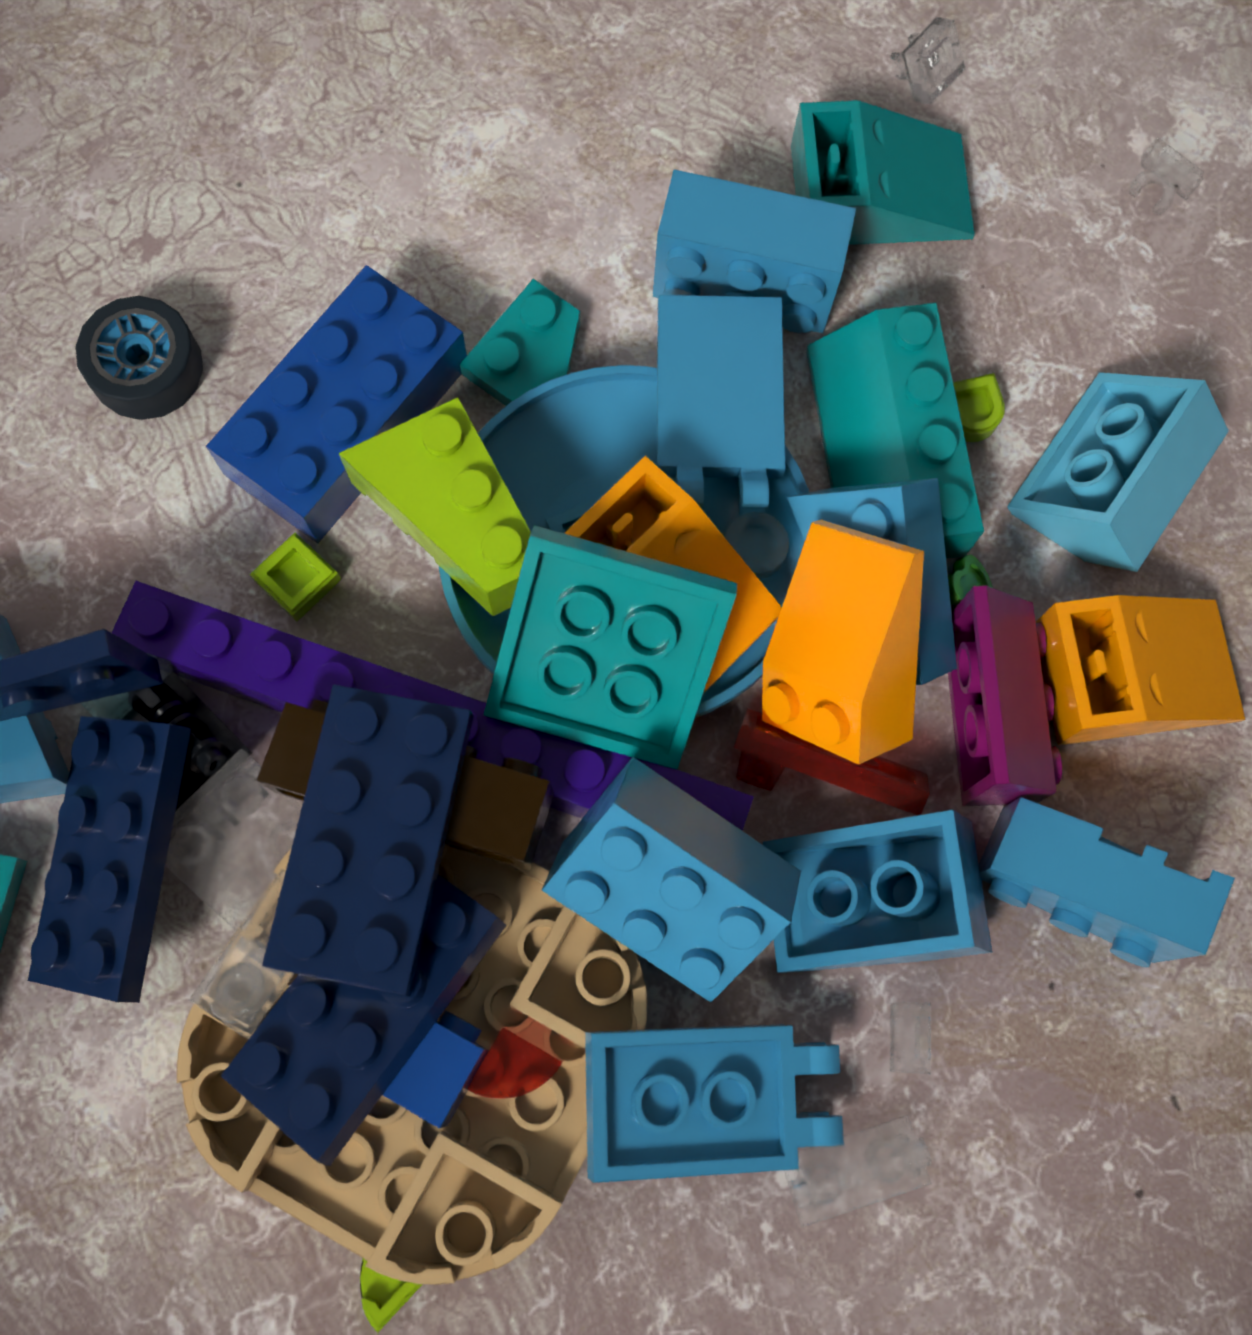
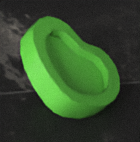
(966, 574)

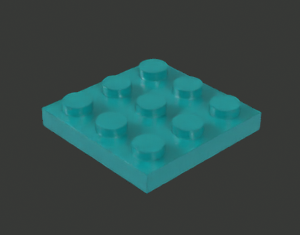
(608, 647)

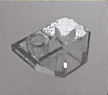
(236, 985)

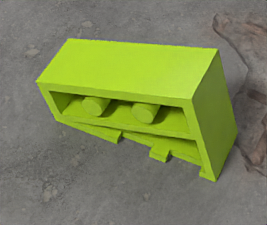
(448, 498)

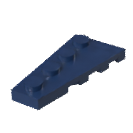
(73, 673)

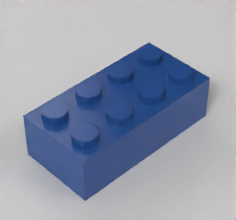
(350, 377)

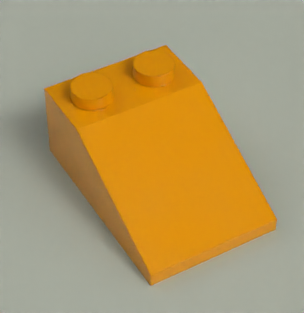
(847, 644)

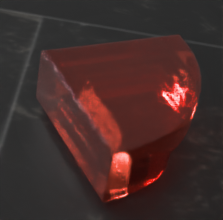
(513, 1068)

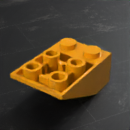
(662, 522)
(1137, 667)

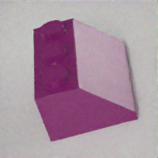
(1001, 701)

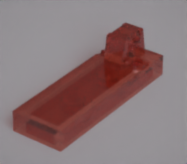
(769, 750)

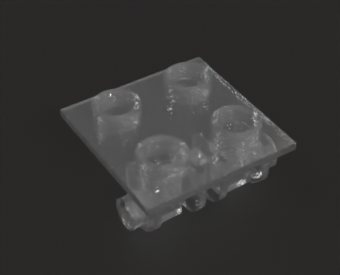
(232, 838)

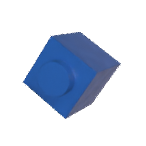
(439, 1071)

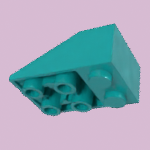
(889, 166)

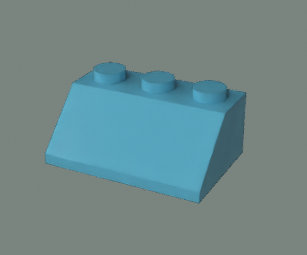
(1121, 467)

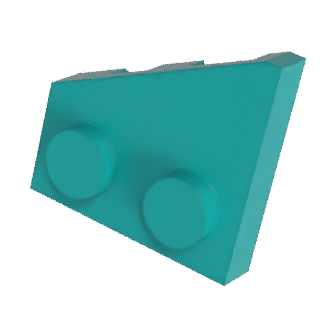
(525, 345)

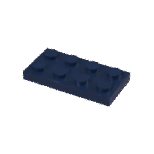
(369, 840)
(109, 858)
(339, 1046)

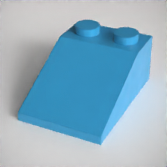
(884, 894)

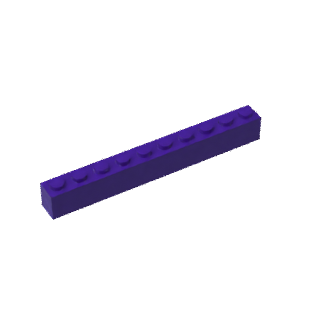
(283, 668)

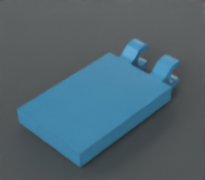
(721, 393)
(701, 1101)

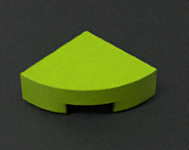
(382, 1295)

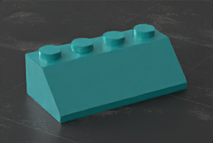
(895, 413)

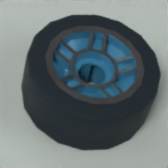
(110, 352)

